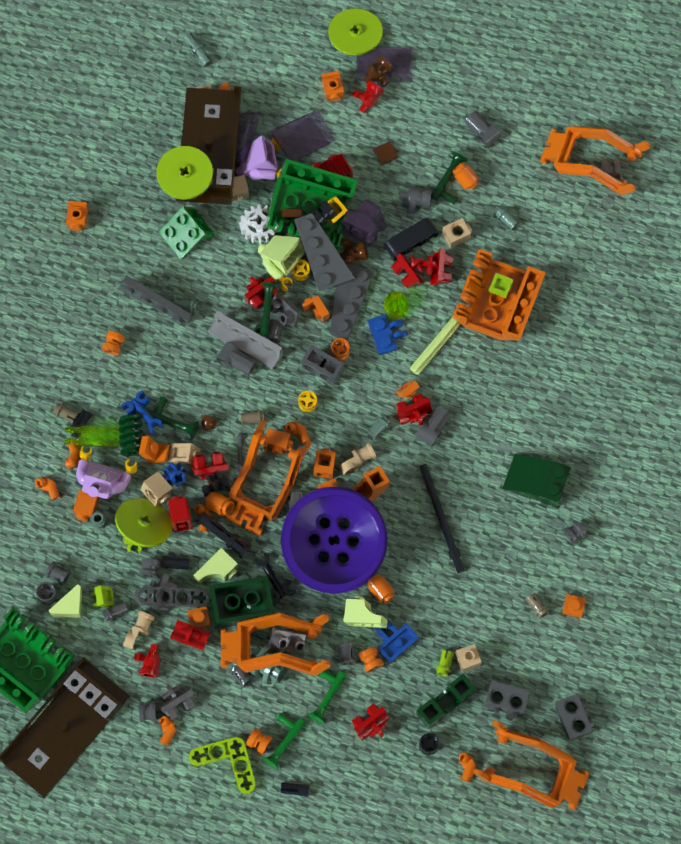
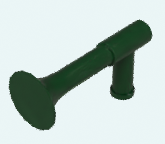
(439, 189)
(263, 328)
(191, 429)

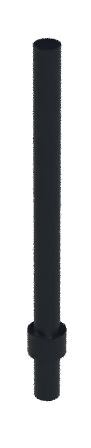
(454, 553)

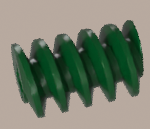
(129, 435)

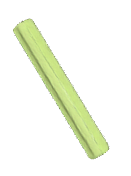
(434, 346)

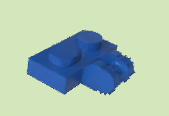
(382, 333)
(397, 643)

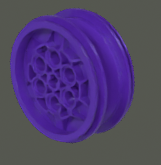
(335, 505)

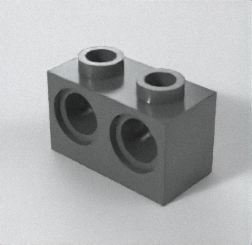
(322, 365)
(508, 693)
(568, 719)

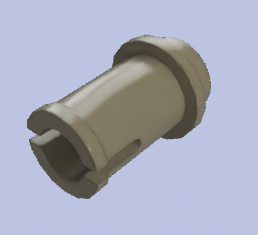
(65, 412)
(252, 417)
(537, 605)

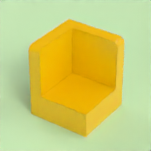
(338, 207)

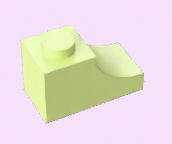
(218, 566)
(359, 614)

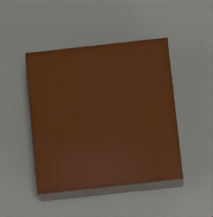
(385, 153)
(293, 213)

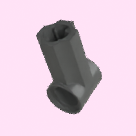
(484, 131)
(234, 358)
(432, 428)

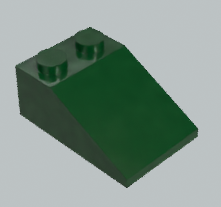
(537, 479)
(240, 601)

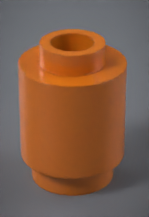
(465, 176)
(219, 504)
(381, 589)

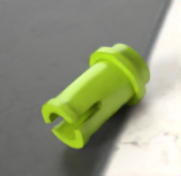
(445, 663)

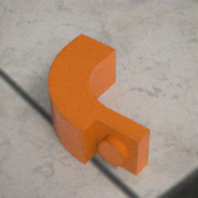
(373, 484)

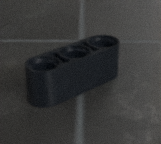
(410, 238)

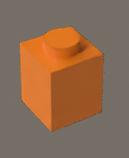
(85, 506)

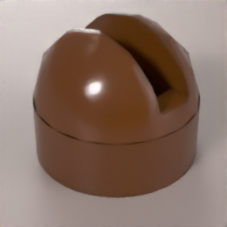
(208, 422)

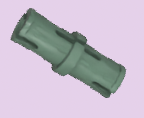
(197, 49)

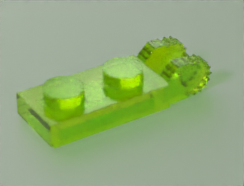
(94, 436)

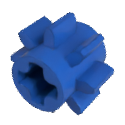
(175, 474)

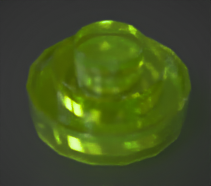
(396, 305)

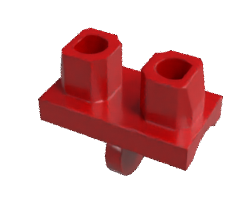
(403, 264)
(435, 267)
(256, 290)
(415, 411)
(201, 467)
(190, 635)
(373, 724)

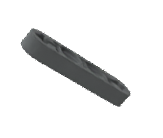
(172, 596)

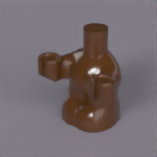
(378, 69)
(353, 253)

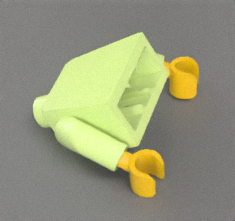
(281, 256)

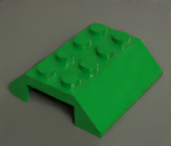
(305, 189)
(27, 663)

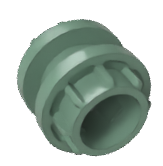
(272, 674)

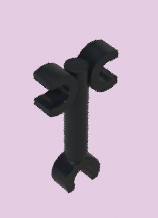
(215, 483)
(280, 591)

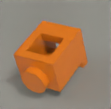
(331, 79)
(80, 209)
(278, 441)
(324, 471)

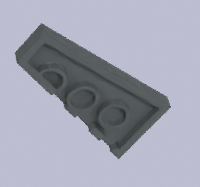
(322, 256)
(154, 300)
(348, 301)

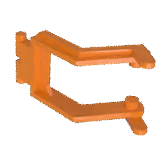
(562, 145)
(253, 511)
(239, 649)
(566, 781)

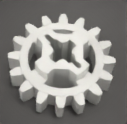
(251, 225)

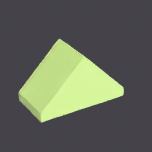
(69, 605)

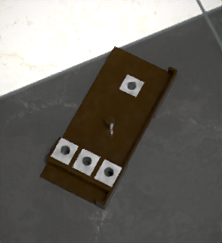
(214, 136)
(63, 727)

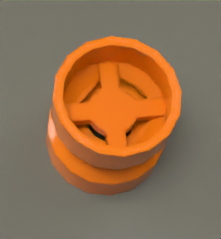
(113, 343)
(338, 346)
(369, 657)
(259, 741)

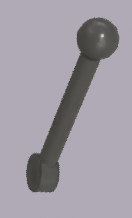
(240, 437)

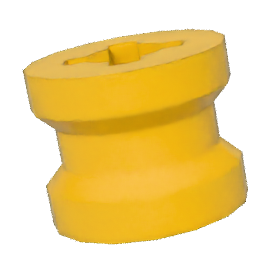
(301, 266)
(308, 397)

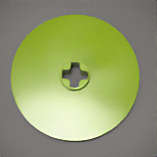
(343, 37)
(181, 159)
(130, 525)

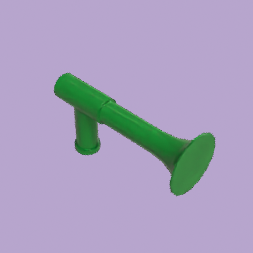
(336, 681)
(295, 728)

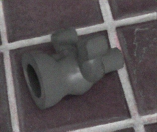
(416, 197)

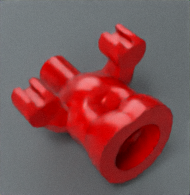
(369, 97)
(150, 662)

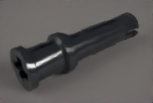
(232, 540)

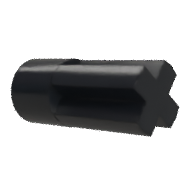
(81, 420)
(175, 562)
(295, 789)

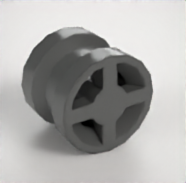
(575, 532)
(149, 568)
(147, 711)

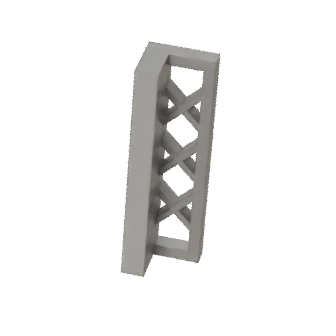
(243, 338)

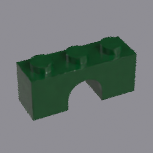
(447, 701)

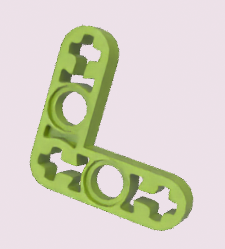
(227, 753)

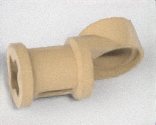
(358, 458)
(141, 627)

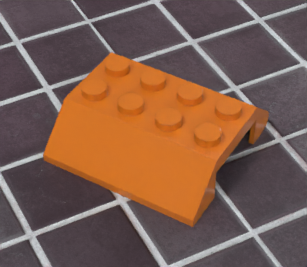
(491, 313)

